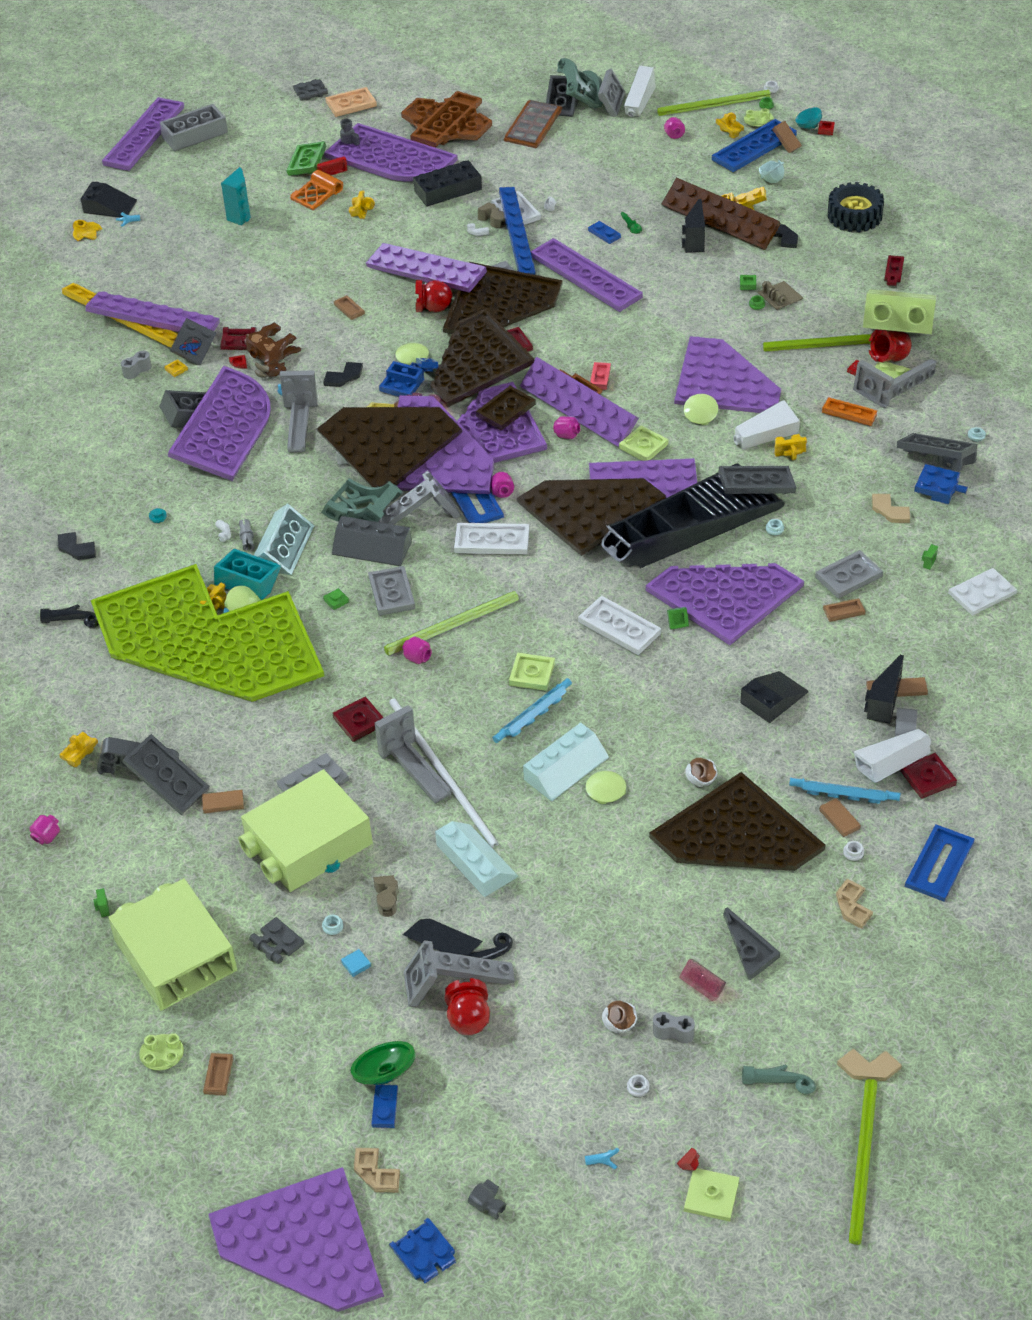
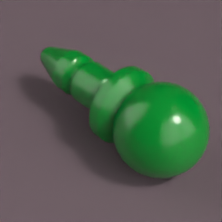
(634, 227)

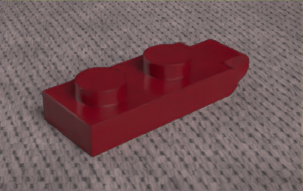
(894, 270)

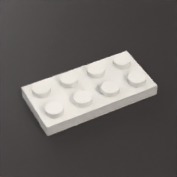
(491, 538)
(619, 625)

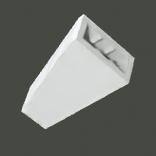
(640, 91)
(766, 426)
(892, 754)

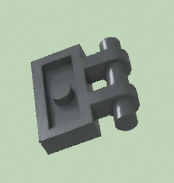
(310, 89)
(281, 936)

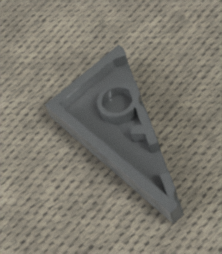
(752, 948)

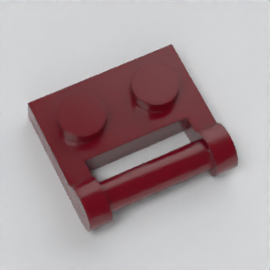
(231, 342)

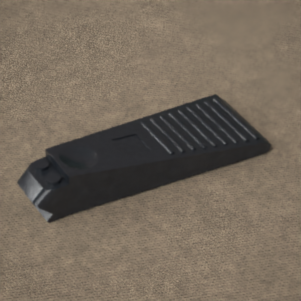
(684, 521)

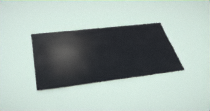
(442, 937)

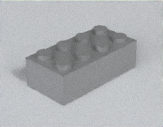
(193, 127)

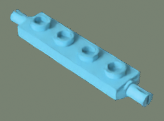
(538, 708)
(836, 790)

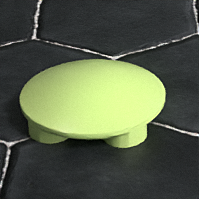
(758, 118)
(409, 352)
(700, 409)
(240, 597)
(605, 786)
(161, 1051)

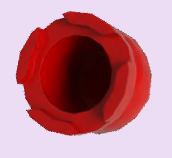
(433, 296)
(889, 345)
(467, 1006)

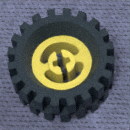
(855, 207)

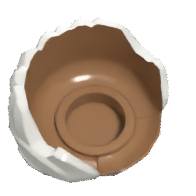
(701, 772)
(619, 1016)

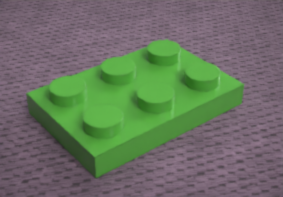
(306, 158)

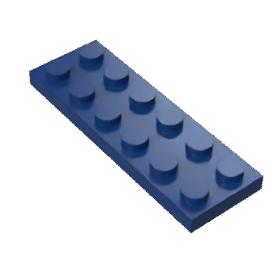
(749, 147)

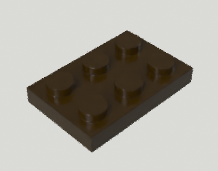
(505, 407)

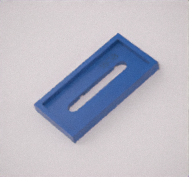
(488, 503)
(919, 874)

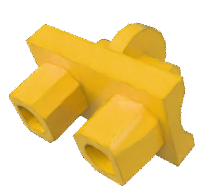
(730, 125)
(361, 205)
(790, 447)
(217, 595)
(78, 749)

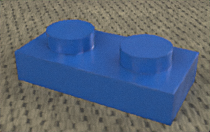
(604, 232)
(427, 363)
(384, 1106)

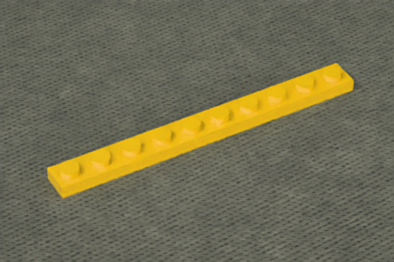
(84, 295)

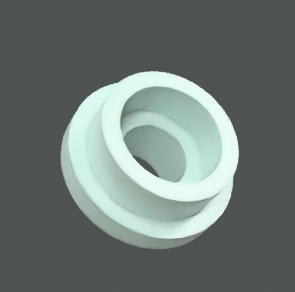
(976, 434)
(775, 527)
(329, 920)

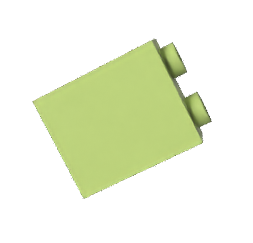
(899, 311)
(305, 831)
(172, 943)

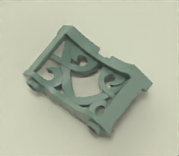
(586, 81)
(360, 494)

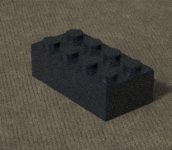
(447, 183)

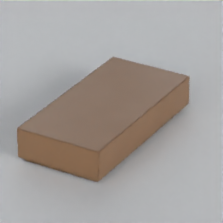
(786, 137)
(349, 307)
(844, 610)
(223, 801)
(839, 817)
(218, 1074)

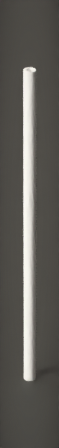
(450, 782)

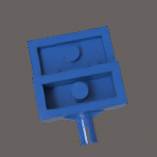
(402, 379)
(939, 483)

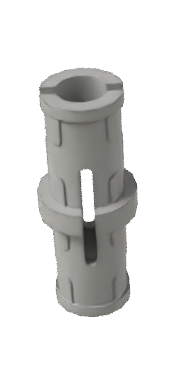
(246, 534)

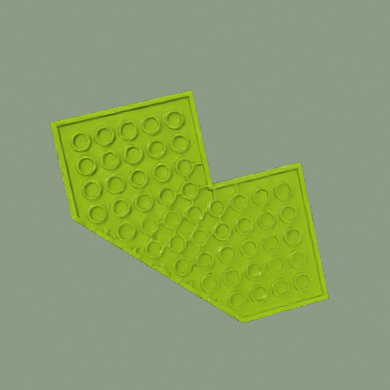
(236, 653)

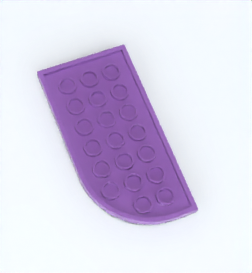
(390, 154)
(224, 425)

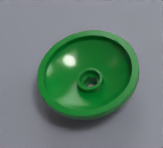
(383, 1063)

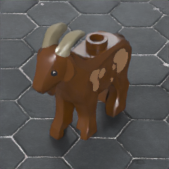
(269, 351)

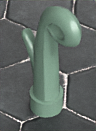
(777, 1075)

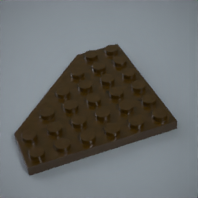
(506, 296)
(477, 358)
(388, 441)
(585, 507)
(737, 829)

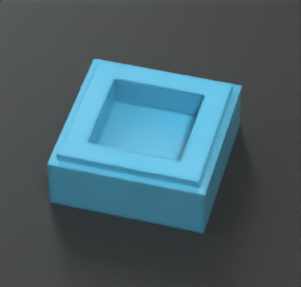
(356, 962)

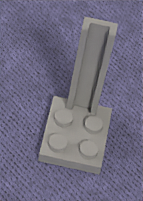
(882, 388)
(299, 393)
(417, 497)
(394, 738)
(427, 963)

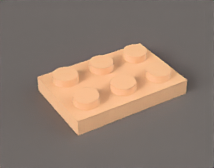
(351, 101)

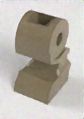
(490, 212)
(387, 897)

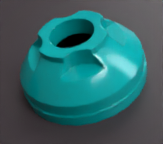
(809, 118)

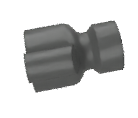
(347, 133)
(484, 1199)

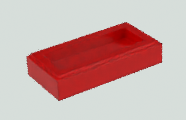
(333, 166)

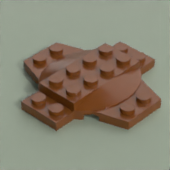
(446, 120)

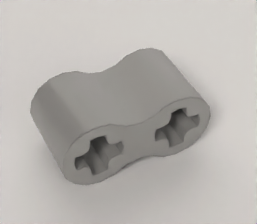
(134, 365)
(905, 721)
(678, 1028)

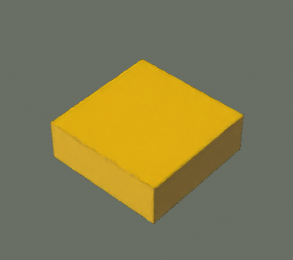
(176, 368)

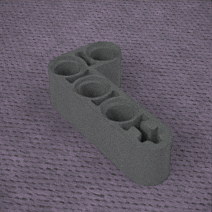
(114, 751)

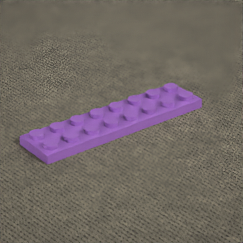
(142, 134)
(426, 267)
(586, 275)
(146, 312)
(578, 401)

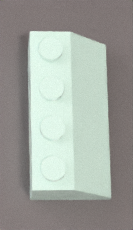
(285, 539)
(565, 762)
(474, 857)

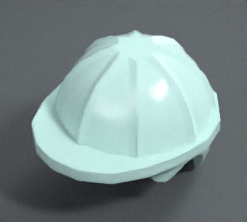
(772, 171)

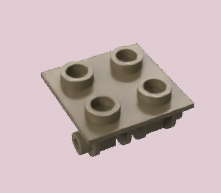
(779, 294)

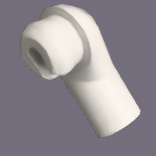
(477, 232)
(224, 527)

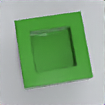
(748, 282)
(929, 556)
(336, 599)
(678, 618)
(101, 903)

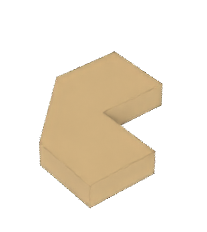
(882, 504)
(851, 911)
(859, 1068)
(377, 1179)

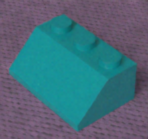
(236, 198)
(246, 570)

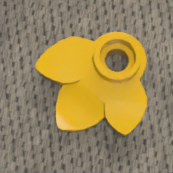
(85, 229)

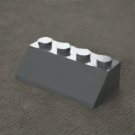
(371, 541)

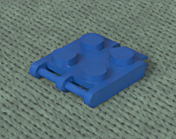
(423, 1251)

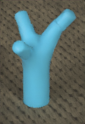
(128, 218)
(602, 1158)

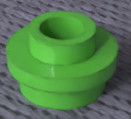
(766, 102)
(757, 302)

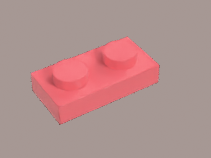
(601, 374)

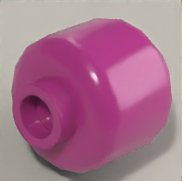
(674, 128)
(566, 427)
(501, 483)
(417, 650)
(44, 829)

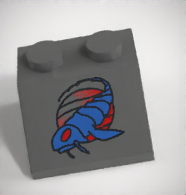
(193, 342)

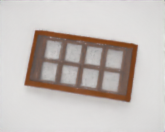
(532, 123)

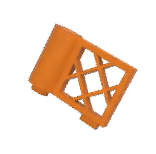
(323, 183)

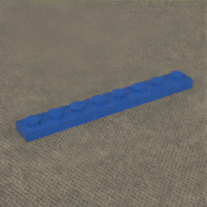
(516, 230)

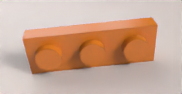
(849, 411)

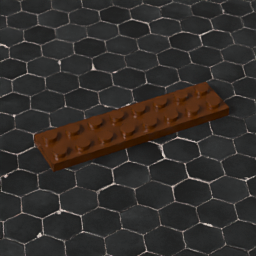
(722, 213)

